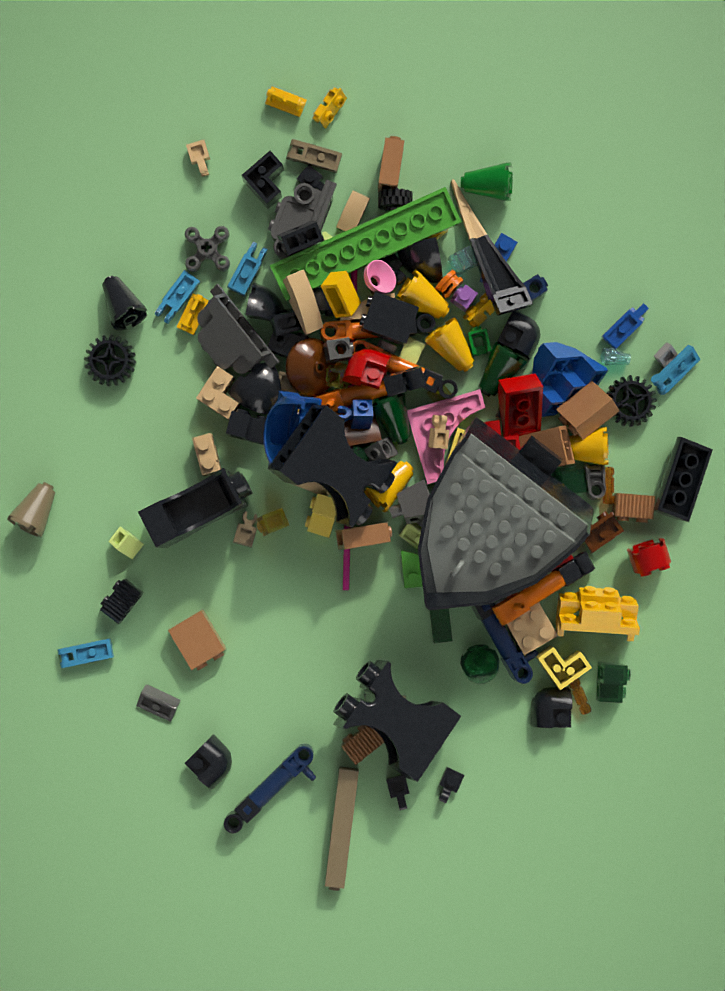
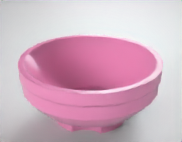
(383, 274)

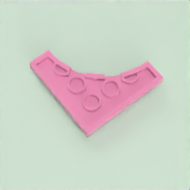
(420, 420)

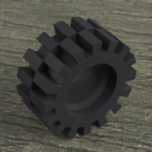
(393, 198)

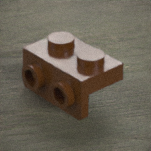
(603, 531)

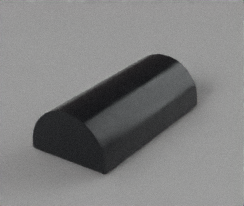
(682, 479)

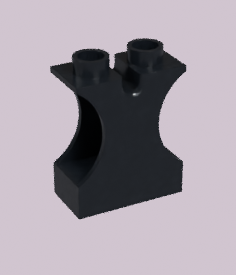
(322, 455)
(195, 507)
(408, 729)

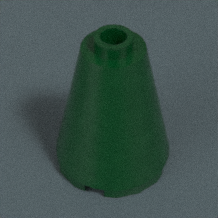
(500, 365)
(393, 417)

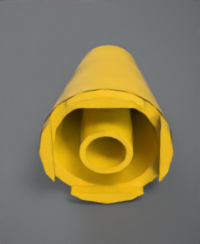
(422, 294)
(451, 345)
(593, 448)
(403, 474)

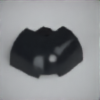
(520, 334)
(552, 708)
(210, 762)

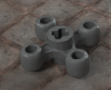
(201, 244)

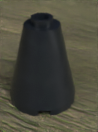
(122, 304)

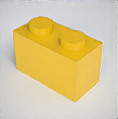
(340, 294)

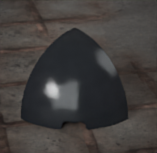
(424, 258)
(263, 303)
(258, 389)

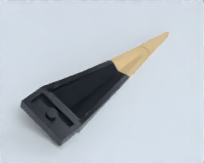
(498, 278)

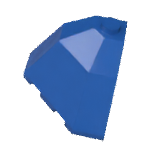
(563, 374)

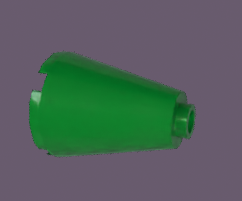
(489, 181)

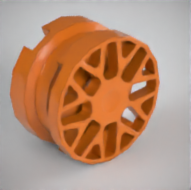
(445, 285)

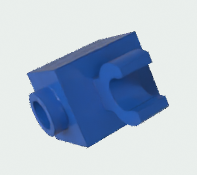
(359, 415)

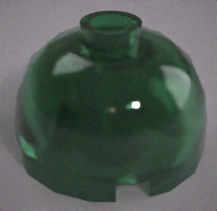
(480, 664)

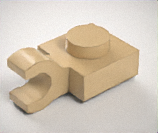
(199, 154)
(439, 436)

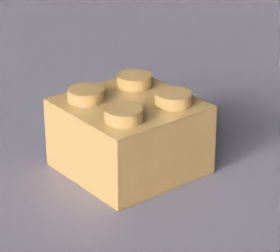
(531, 629)

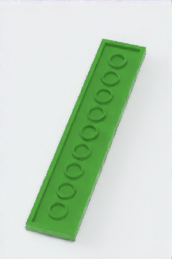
(371, 240)

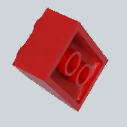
(520, 404)

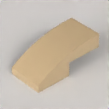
(353, 211)

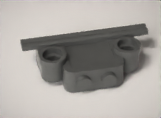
(305, 206)
(230, 337)

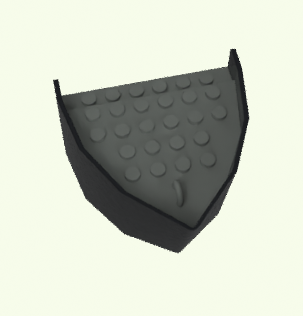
(496, 521)

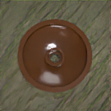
(303, 364)

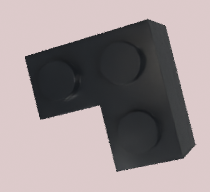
(260, 178)
(245, 427)

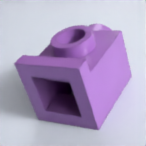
(463, 297)

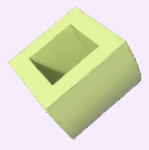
(126, 542)

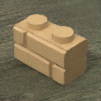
(207, 454)

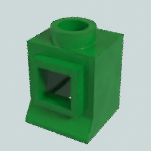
(475, 333)

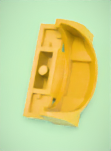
(598, 612)

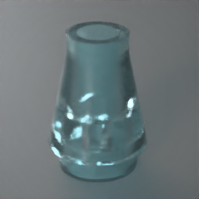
(614, 357)

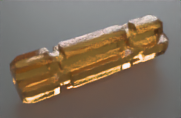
(609, 483)
(580, 697)

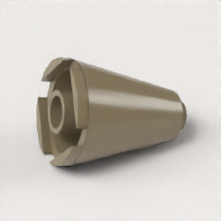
(34, 510)

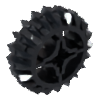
(93, 359)
(629, 393)

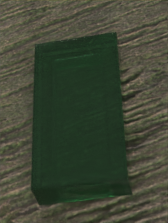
(441, 625)

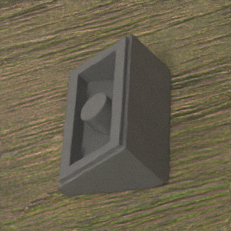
(158, 702)

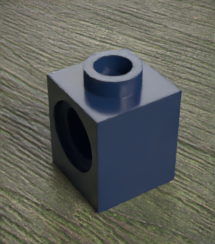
(540, 283)

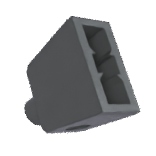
(412, 503)

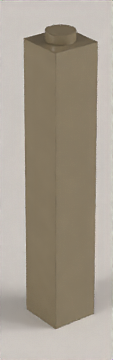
(341, 828)

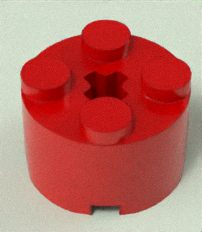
(649, 557)

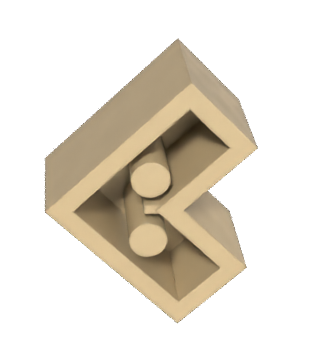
(214, 393)

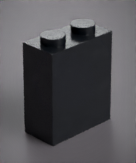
(388, 318)

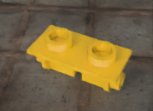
(285, 101)
(325, 114)
(475, 313)
(188, 320)

